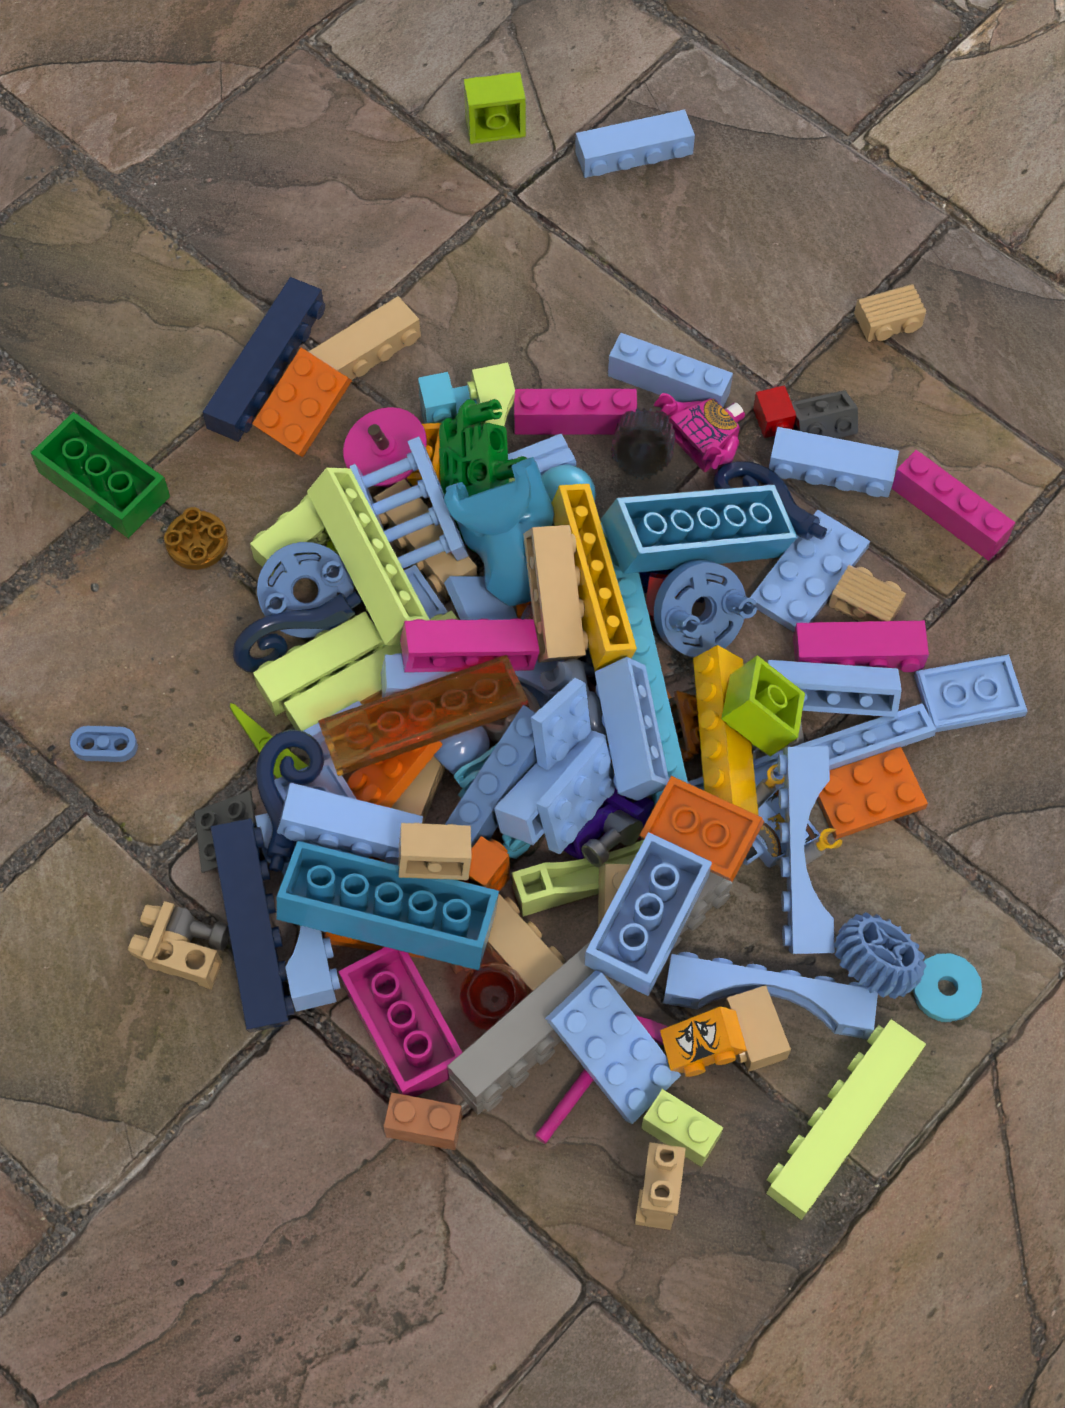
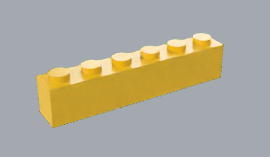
(604, 609)
(724, 751)

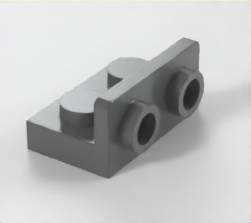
(827, 415)

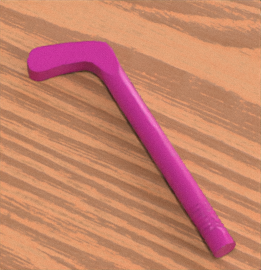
(581, 1085)

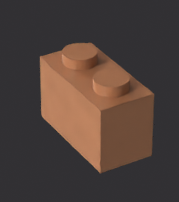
(423, 1121)

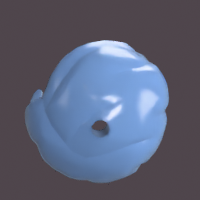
(462, 748)

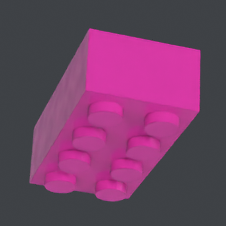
(401, 1019)

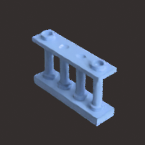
(427, 487)

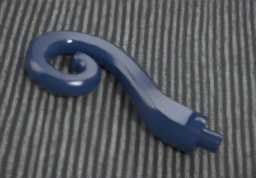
(804, 523)
(322, 617)
(279, 846)

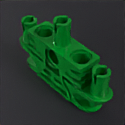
(475, 451)

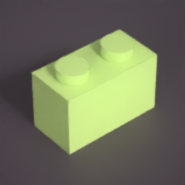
(681, 1126)

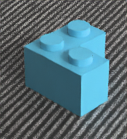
(439, 399)

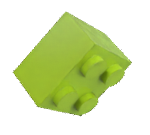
(495, 107)
(763, 706)

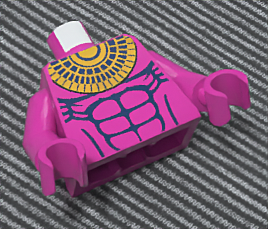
(704, 429)

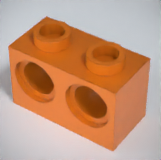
(489, 864)

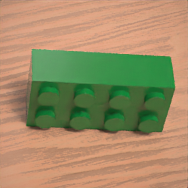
(100, 474)

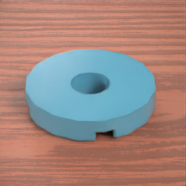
(962, 975)

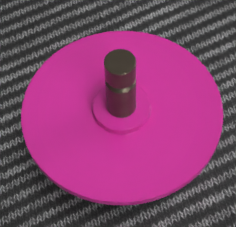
(382, 440)

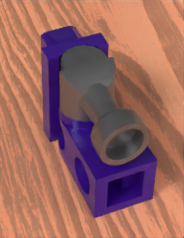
(620, 823)

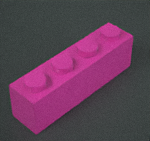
(571, 410)
(952, 505)
(460, 644)
(863, 644)

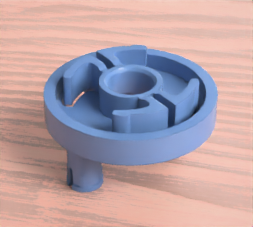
(327, 573)
(723, 612)

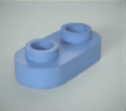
(105, 743)

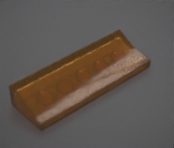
(422, 715)

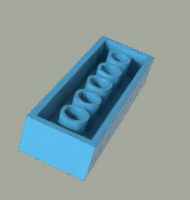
(698, 525)
(374, 905)

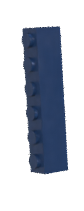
(264, 359)
(251, 926)

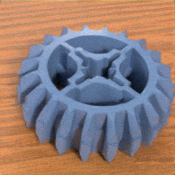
(879, 955)

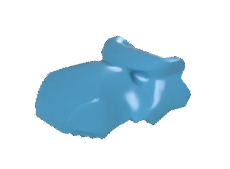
(495, 526)

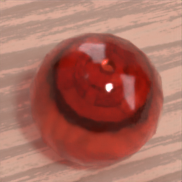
(483, 984)

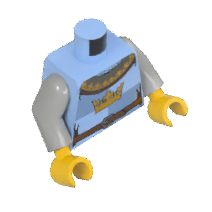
(767, 842)

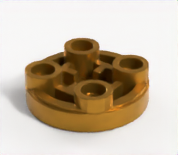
(196, 539)

